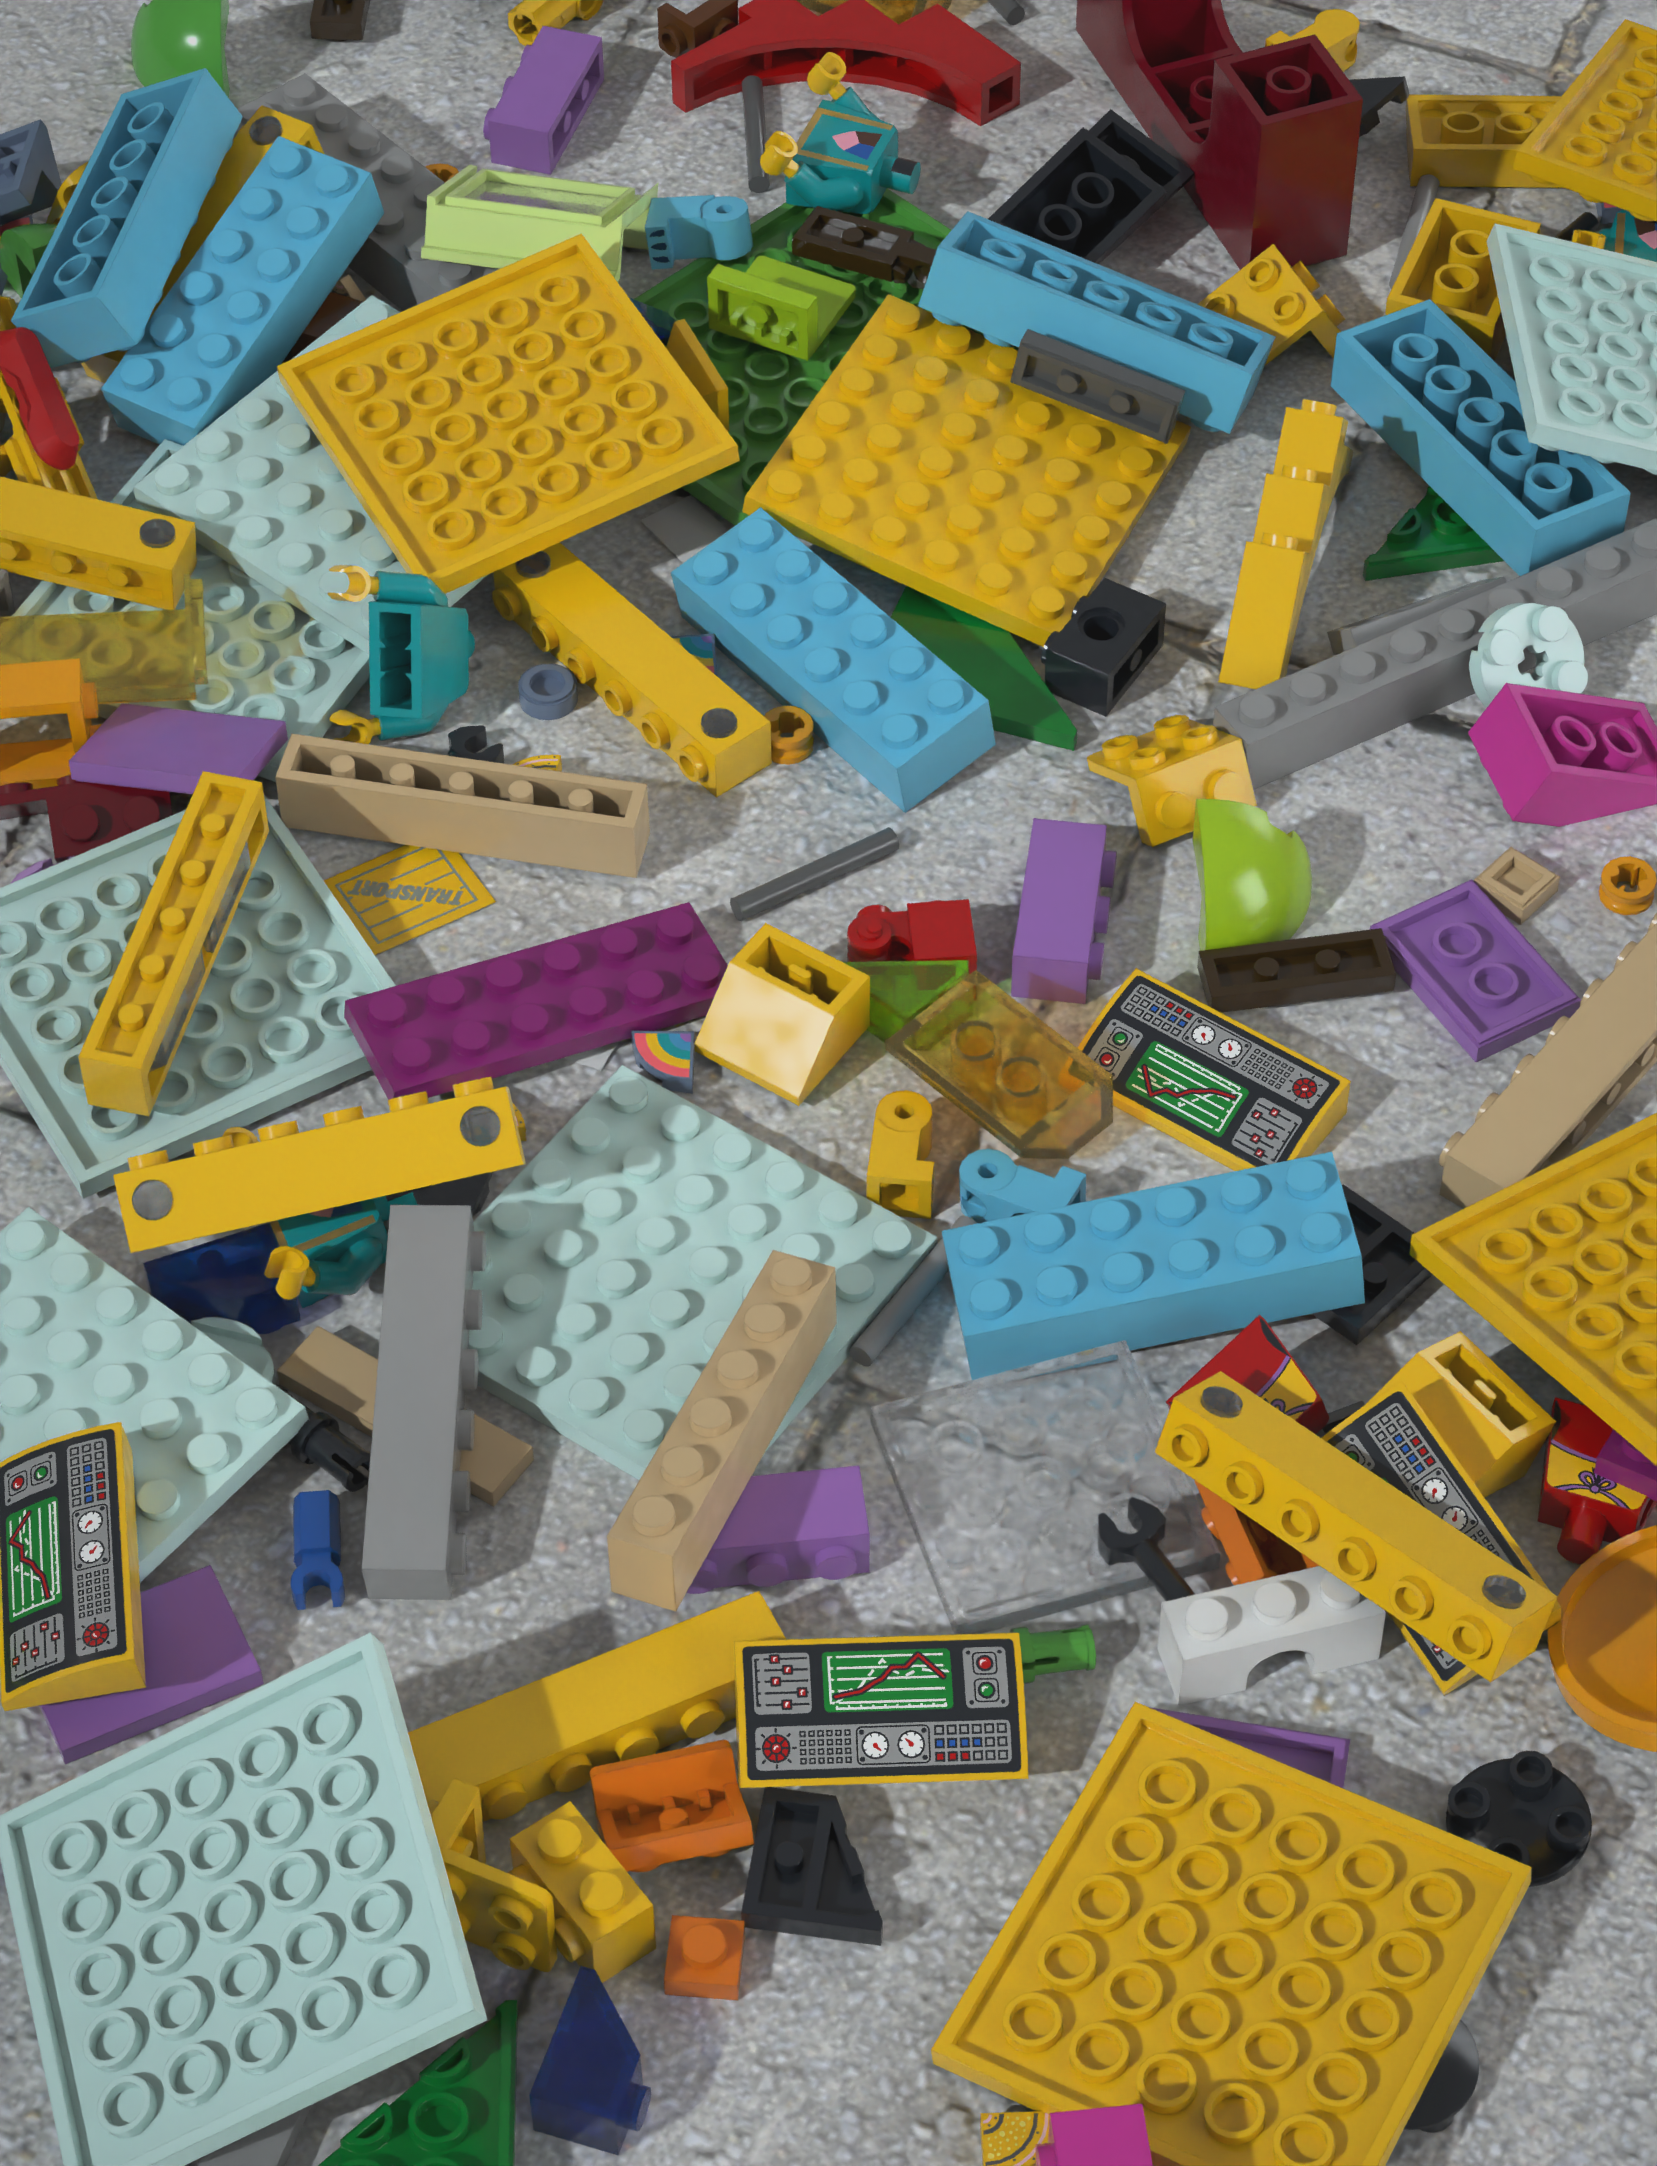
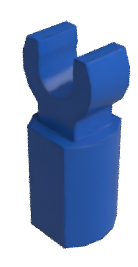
(317, 1546)

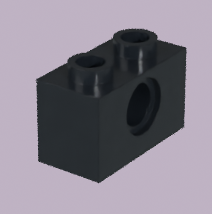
(1104, 646)

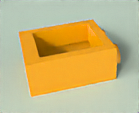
(38, 691)

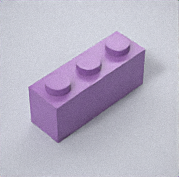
(545, 100)
(1062, 911)
(791, 1531)

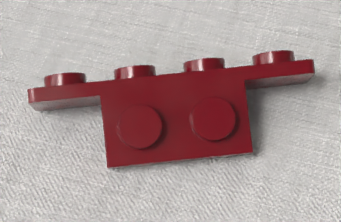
(85, 812)

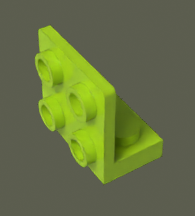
(777, 305)

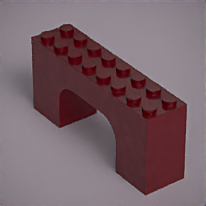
(1258, 128)

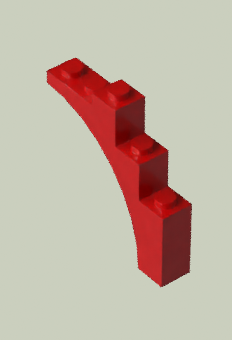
(923, 56)

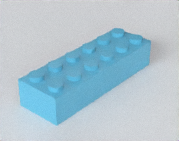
(128, 218)
(1016, 283)
(245, 293)
(1466, 437)
(835, 655)
(1155, 1265)

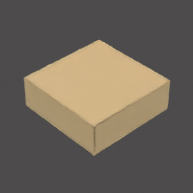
(1517, 884)

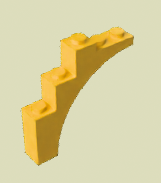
(1284, 544)

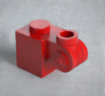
(922, 933)

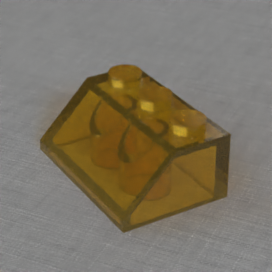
(1007, 1070)

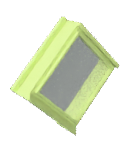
(507, 216)

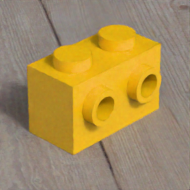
(597, 1905)

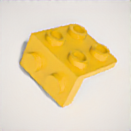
(1277, 301)
(1172, 770)
(492, 1905)

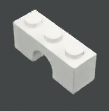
(1222, 1634)

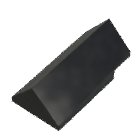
(1095, 190)

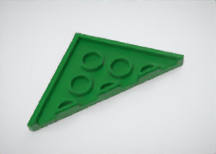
(1428, 541)
(991, 664)
(455, 2111)

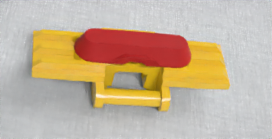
(44, 428)

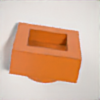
(704, 1957)

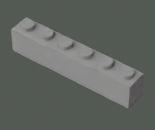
(420, 1403)

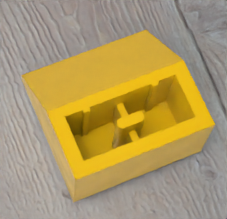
(784, 1014)
(1476, 1411)

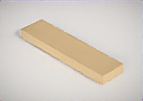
(344, 1384)

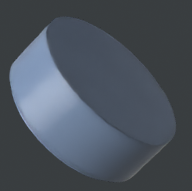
(548, 691)

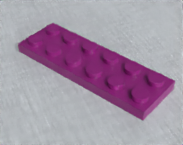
(538, 1003)

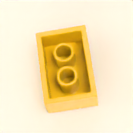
(1455, 270)

